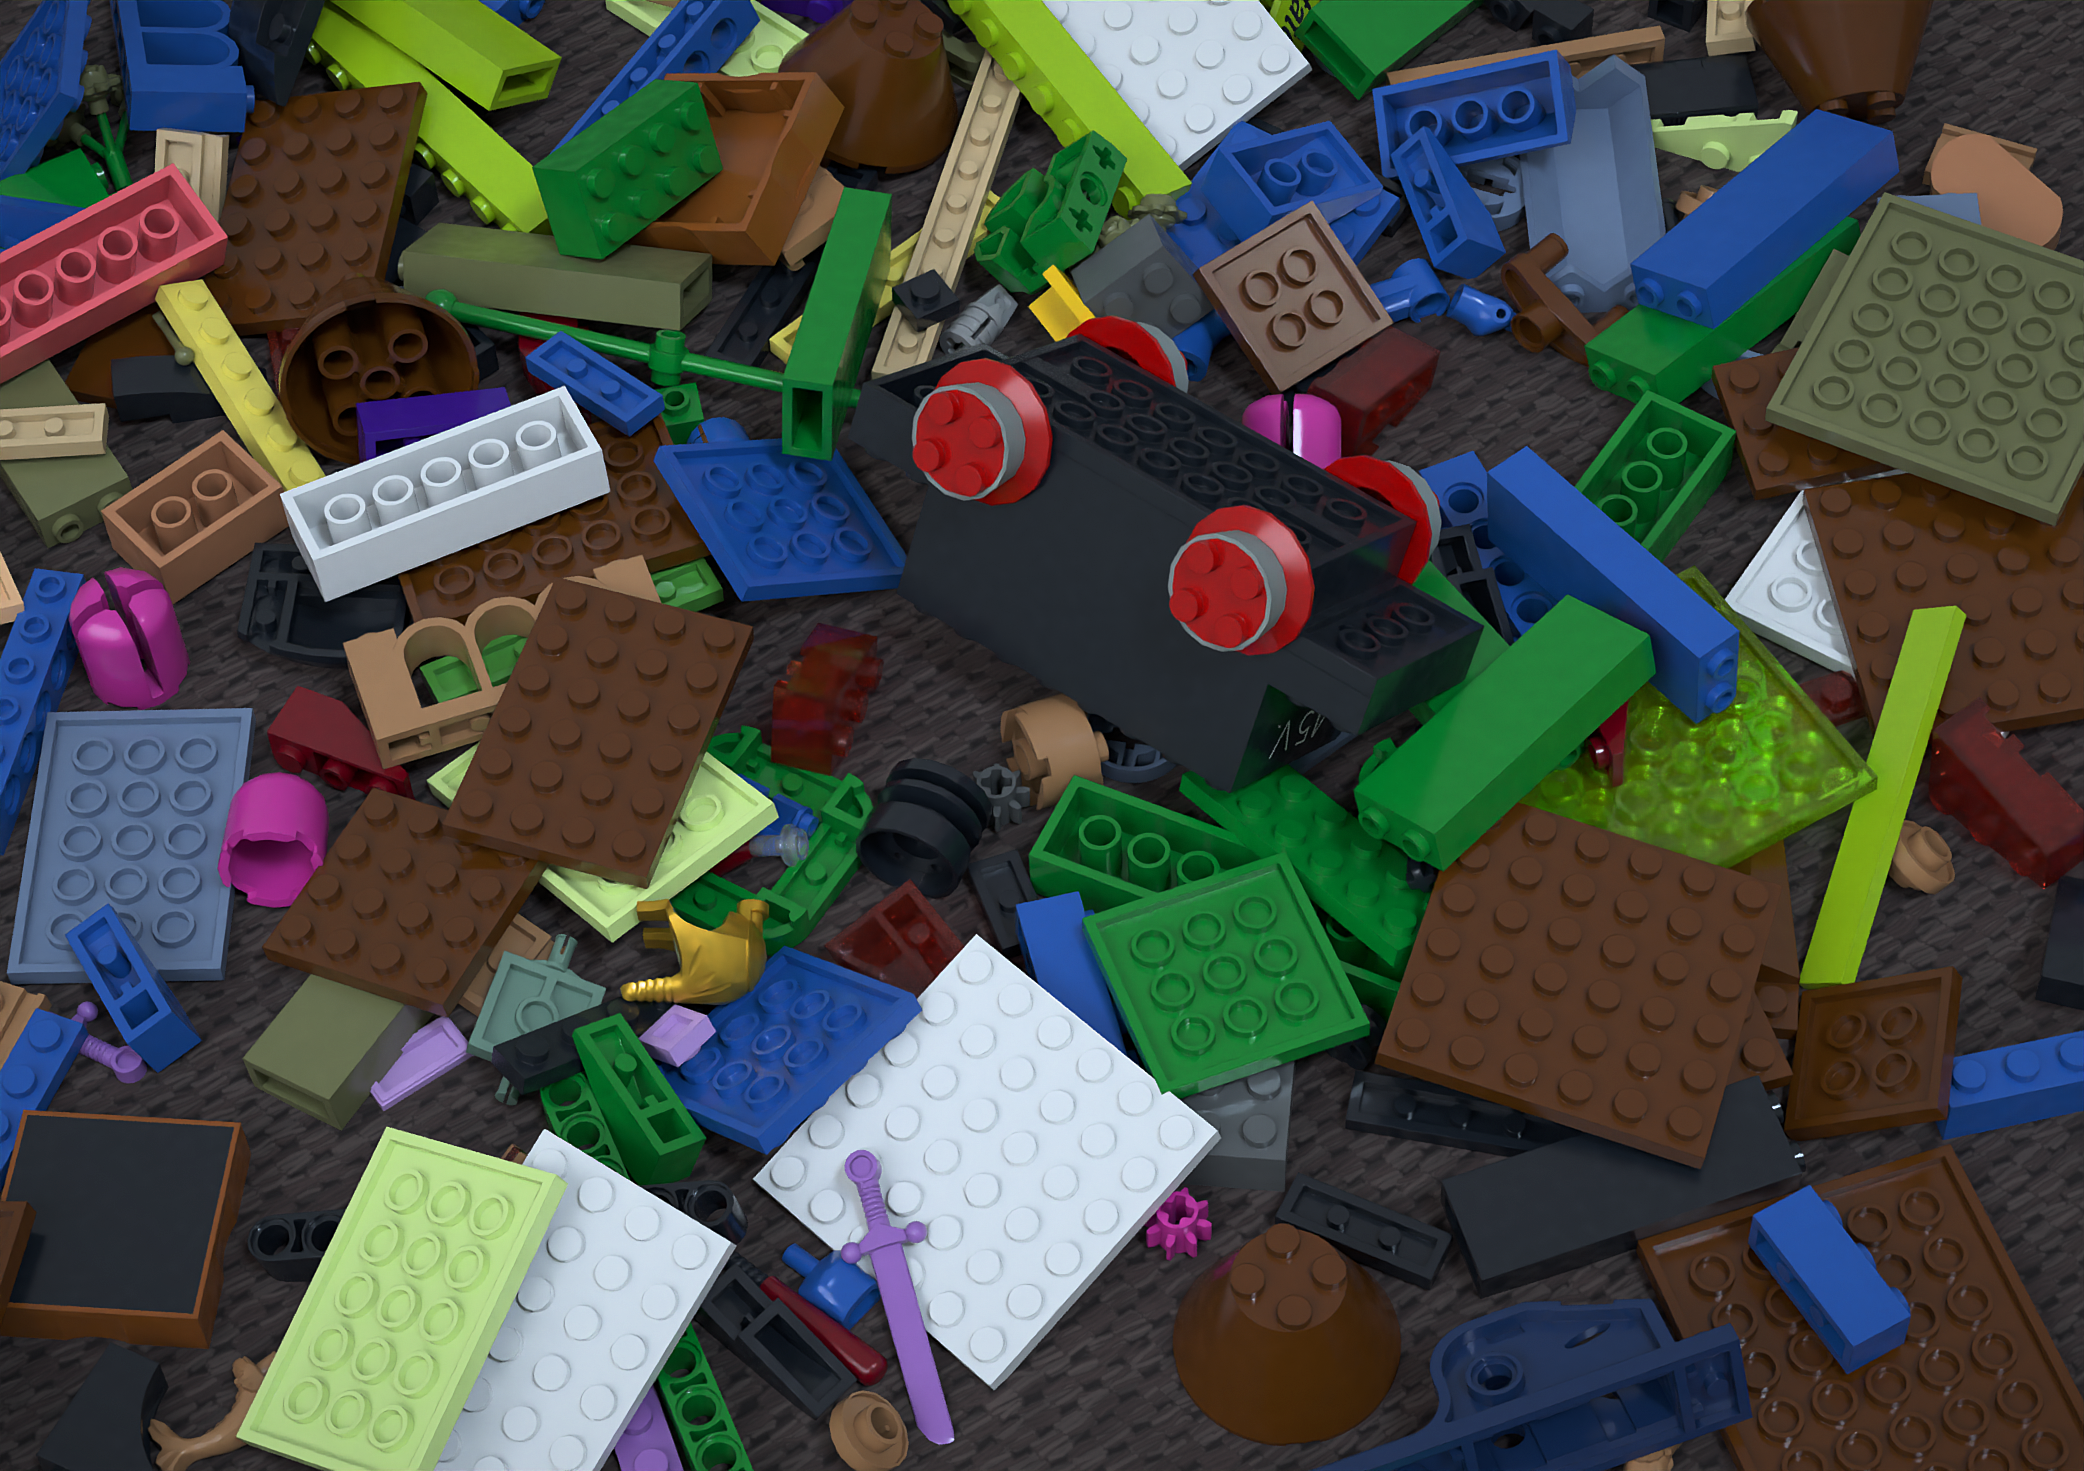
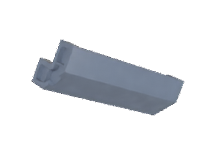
(1599, 189)

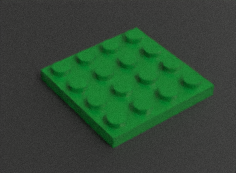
(1225, 977)

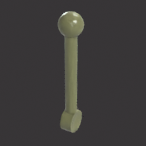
(183, 355)

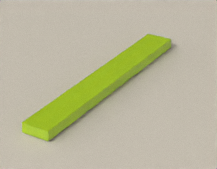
(1879, 816)

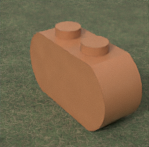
(2006, 191)

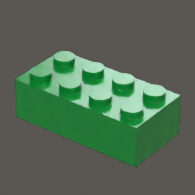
(628, 168)
(1659, 471)

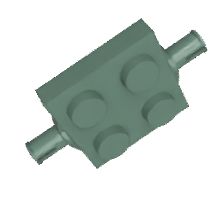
(529, 997)

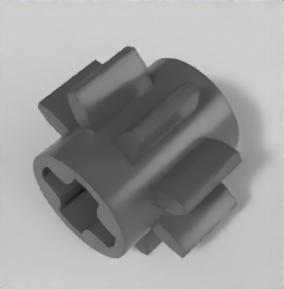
(1005, 794)

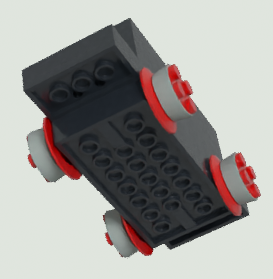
(1164, 551)

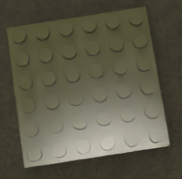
(1949, 360)

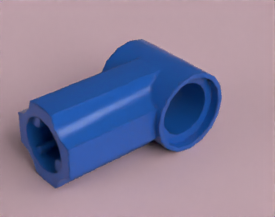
(1412, 292)

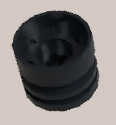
(924, 825)

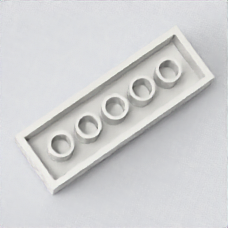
(445, 493)

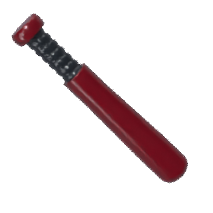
(852, 1351)

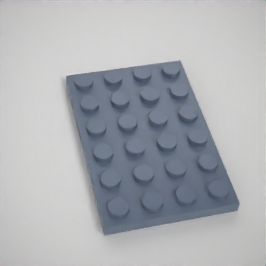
(136, 820)

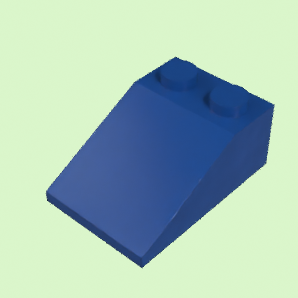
(1278, 173)

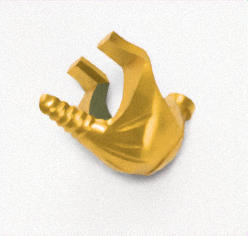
(714, 964)

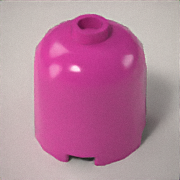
(274, 838)

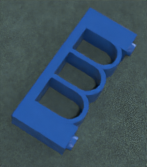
(180, 66)

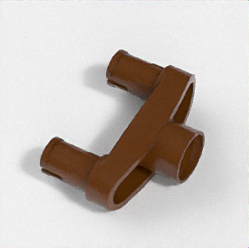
(1545, 312)

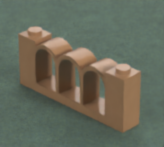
(384, 667)

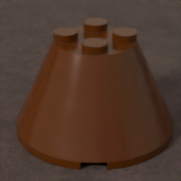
(1843, 53)
(892, 79)
(368, 346)
(1287, 1340)

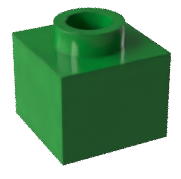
(681, 411)

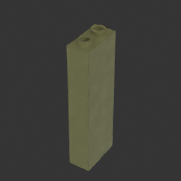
(531, 276)
(62, 492)
(331, 1048)

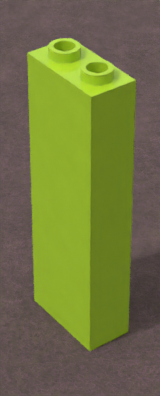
(464, 47)

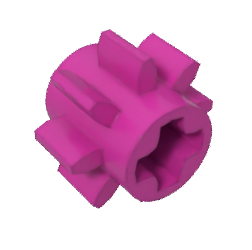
(1180, 1237)

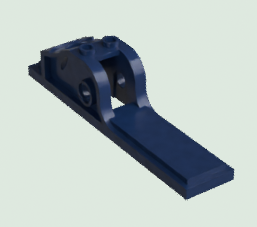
(1525, 1379)

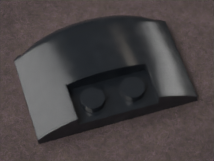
(273, 42)
(291, 619)

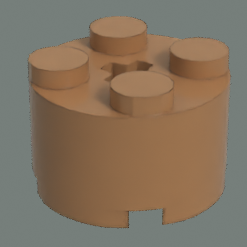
(1052, 745)

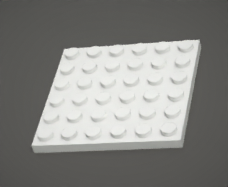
(1012, 1145)

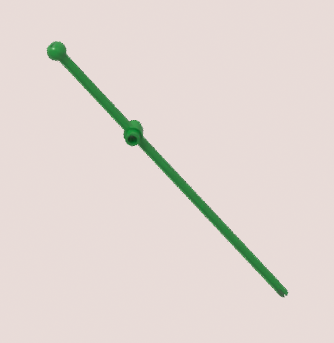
(665, 357)

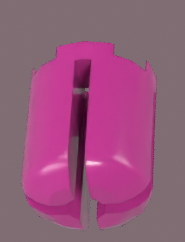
(1314, 426)
(117, 639)

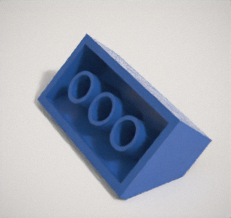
(1481, 110)

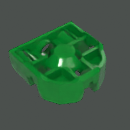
(1048, 216)

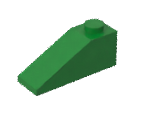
(638, 1104)

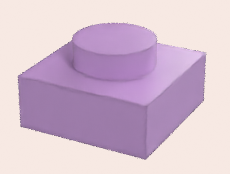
(677, 1035)

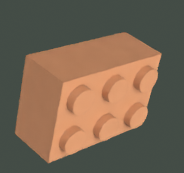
(197, 516)

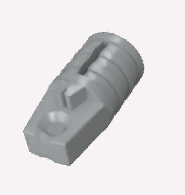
(979, 321)

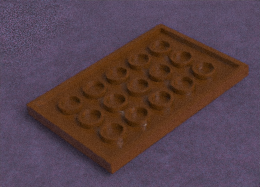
(313, 200)
(628, 522)
(599, 732)

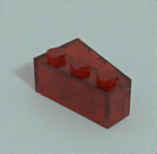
(1377, 387)
(824, 698)
(2002, 799)
(898, 942)

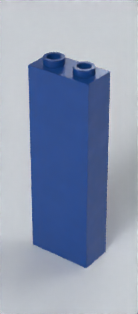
(1764, 218)
(1585, 554)

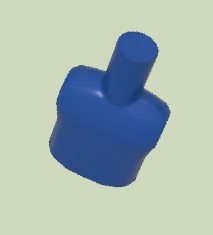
(1479, 311)
(833, 1285)

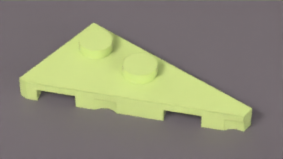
(1723, 139)

